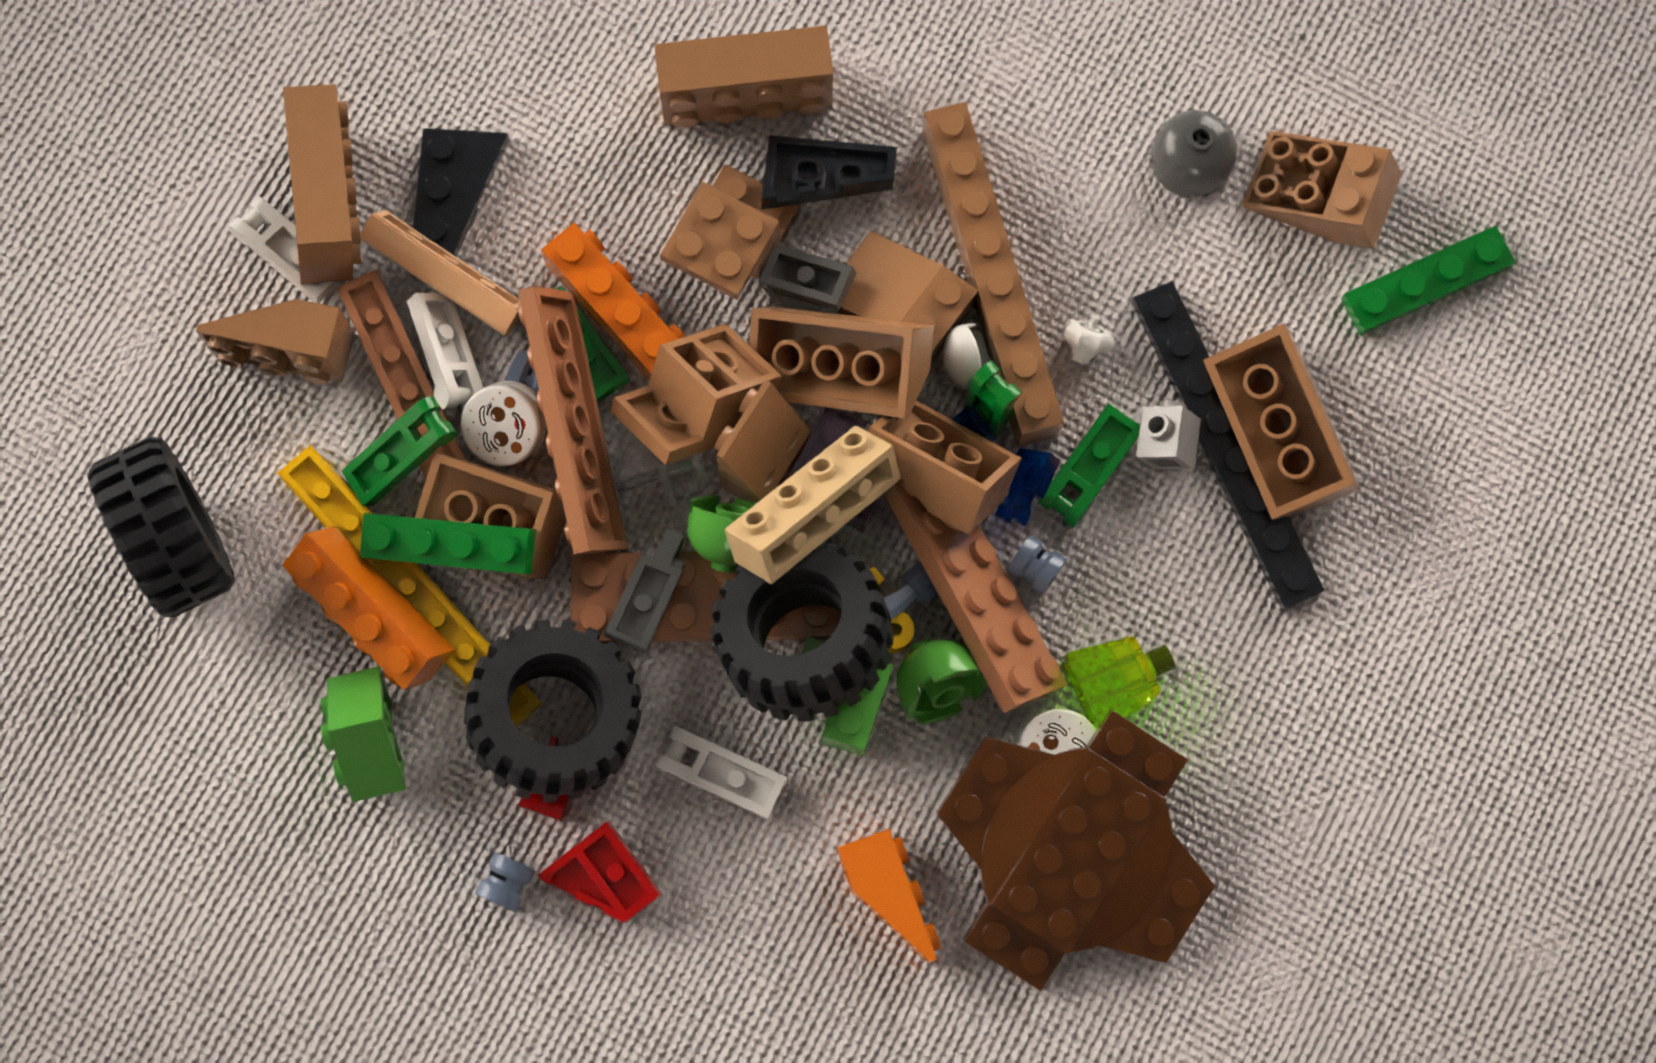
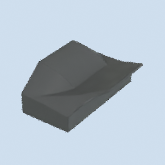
(805, 280)

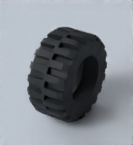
(160, 527)
(564, 655)
(819, 678)

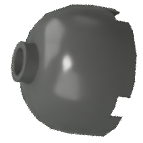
(1194, 153)

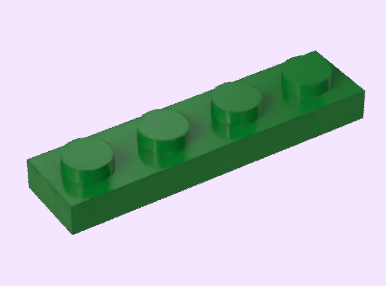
(1428, 280)
(448, 543)

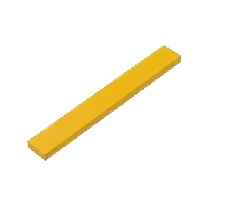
(339, 507)

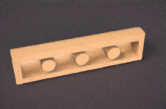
(442, 271)

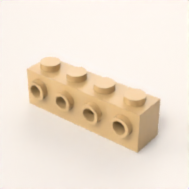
(813, 504)

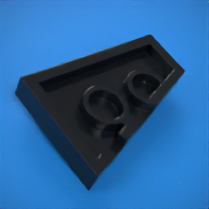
(824, 170)
(451, 181)

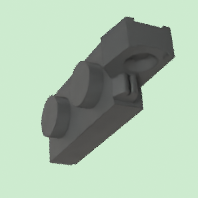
(648, 594)

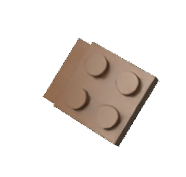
(726, 233)
(693, 393)

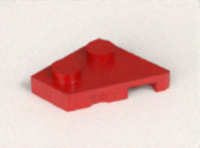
(604, 875)

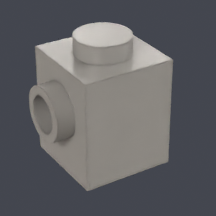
(1168, 436)

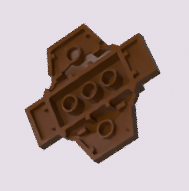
(1075, 849)

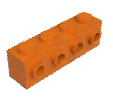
(608, 297)
(368, 608)

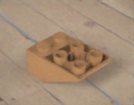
(1325, 187)
(283, 338)
(761, 446)

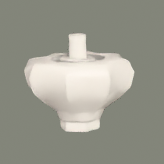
(1087, 339)

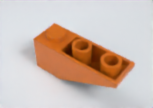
(880, 883)

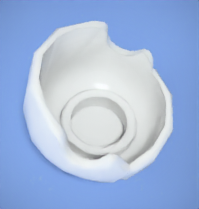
(963, 354)

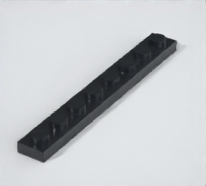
(1182, 357)

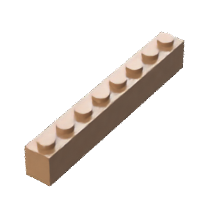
(992, 271)

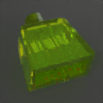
(1116, 677)

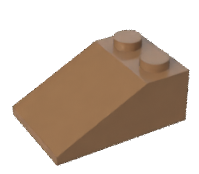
(906, 288)
(948, 466)
(486, 496)

